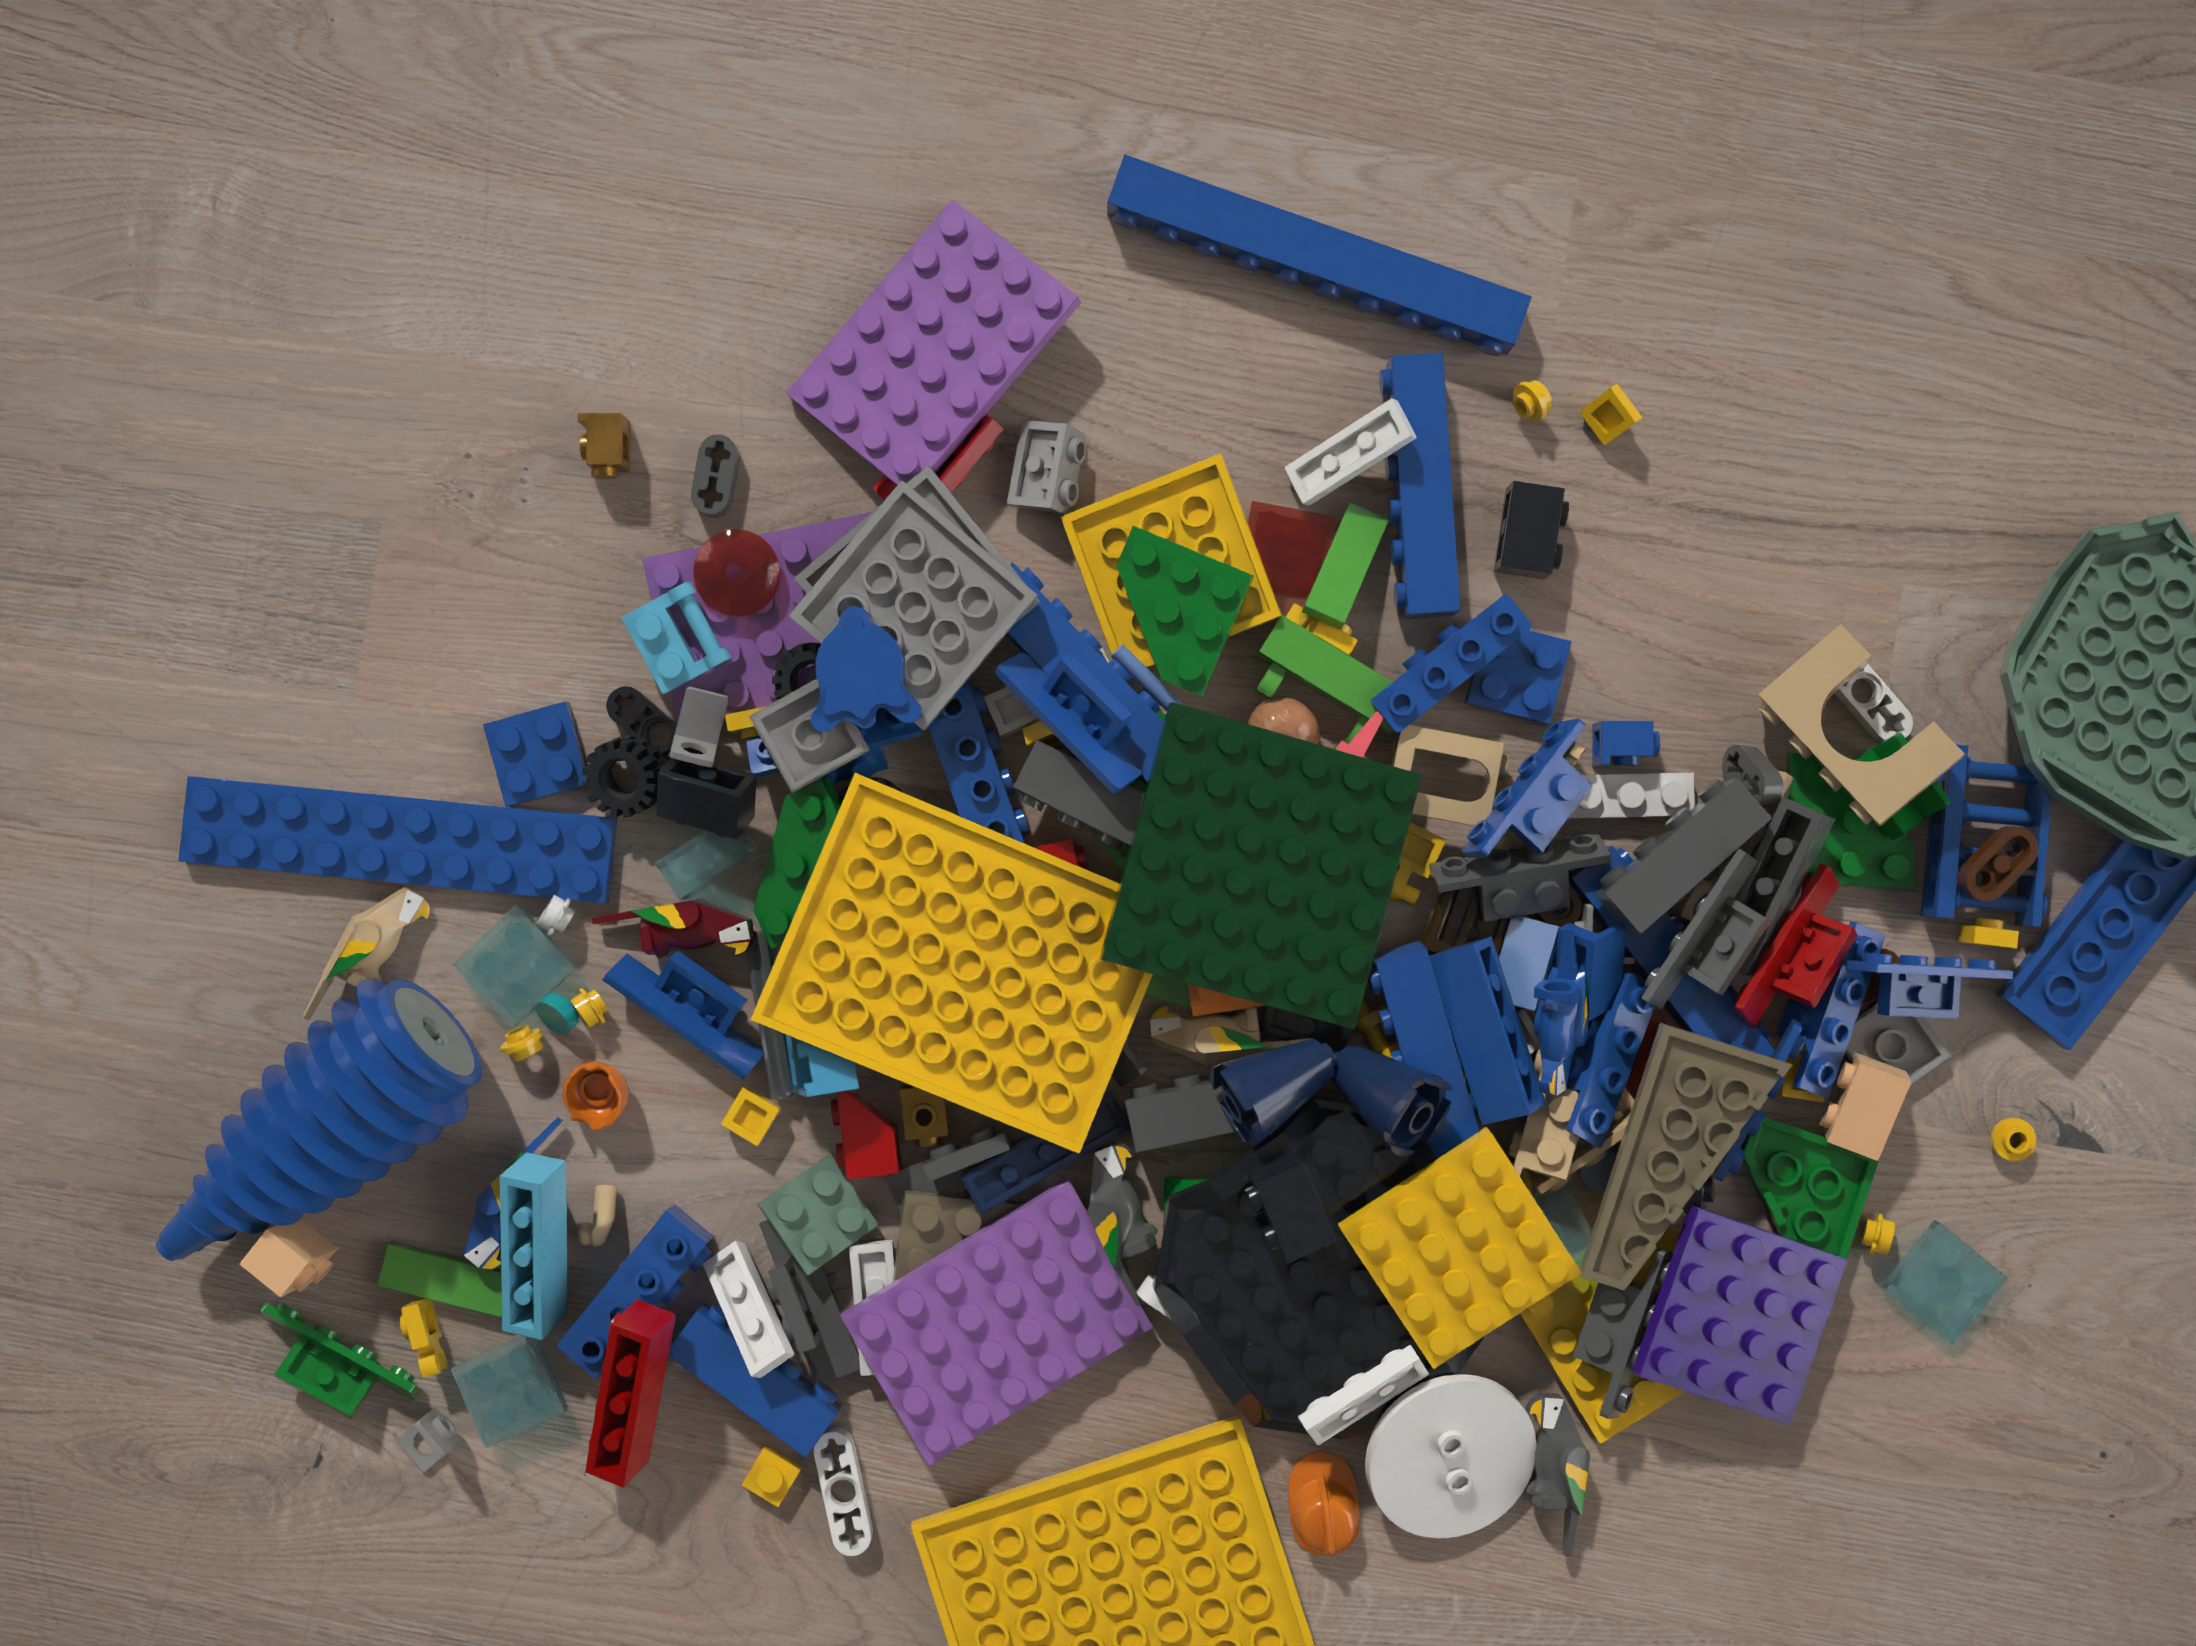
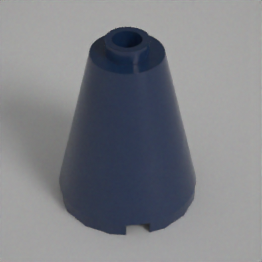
(1271, 1086)
(1392, 1097)

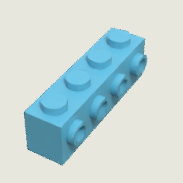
(533, 1245)

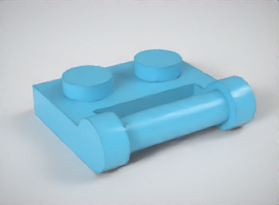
(665, 646)

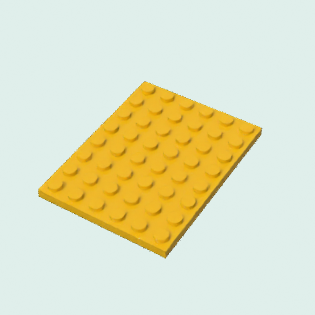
(956, 965)
(1120, 1554)

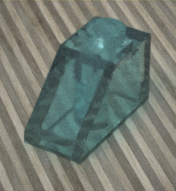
(704, 861)

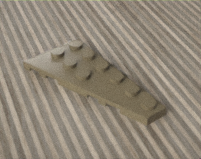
(1677, 1133)

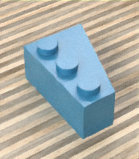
(817, 1070)

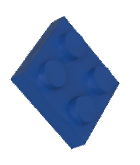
(1522, 678)
(536, 754)

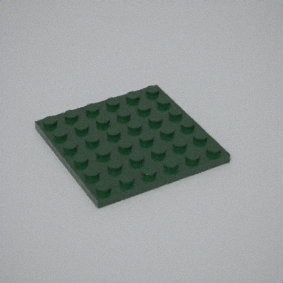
(1261, 866)

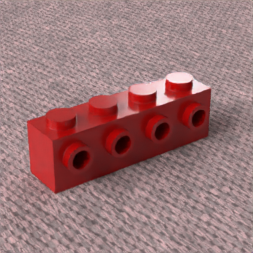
(629, 1392)

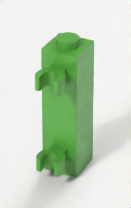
(1323, 669)

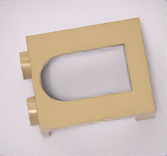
(1485, 751)

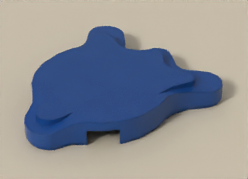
(860, 673)

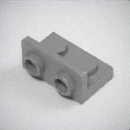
(1047, 467)

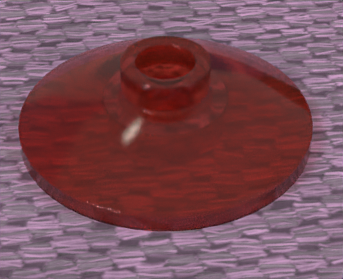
(759, 572)

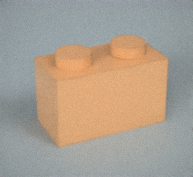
(1865, 1106)
(290, 1257)

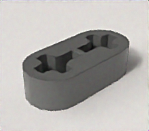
(705, 475)
(1754, 773)

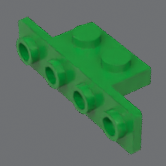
(329, 1369)

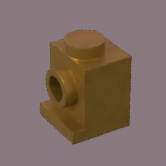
(605, 443)
(924, 1134)

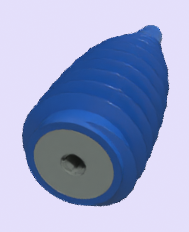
(332, 1115)

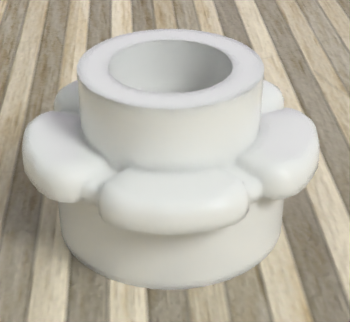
(556, 915)

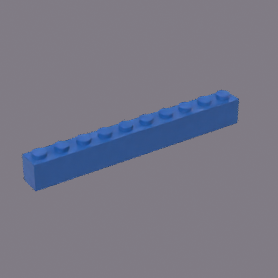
(1317, 256)

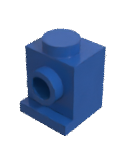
(1624, 742)

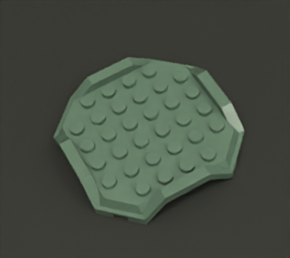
(2109, 683)

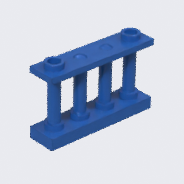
(1946, 852)

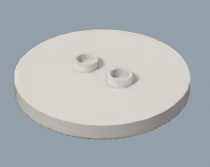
(1450, 1456)

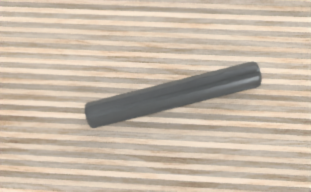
(773, 1042)

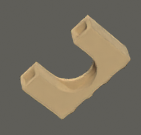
(1875, 786)

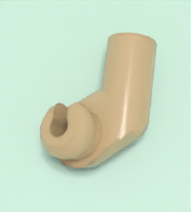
(603, 1217)

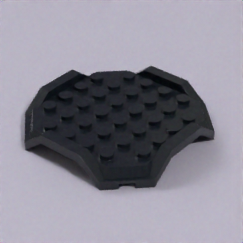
(1278, 1328)

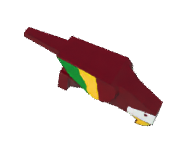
(688, 927)

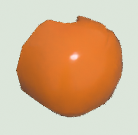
(595, 1094)

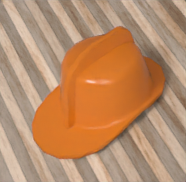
(1323, 1503)

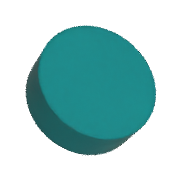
(557, 1013)

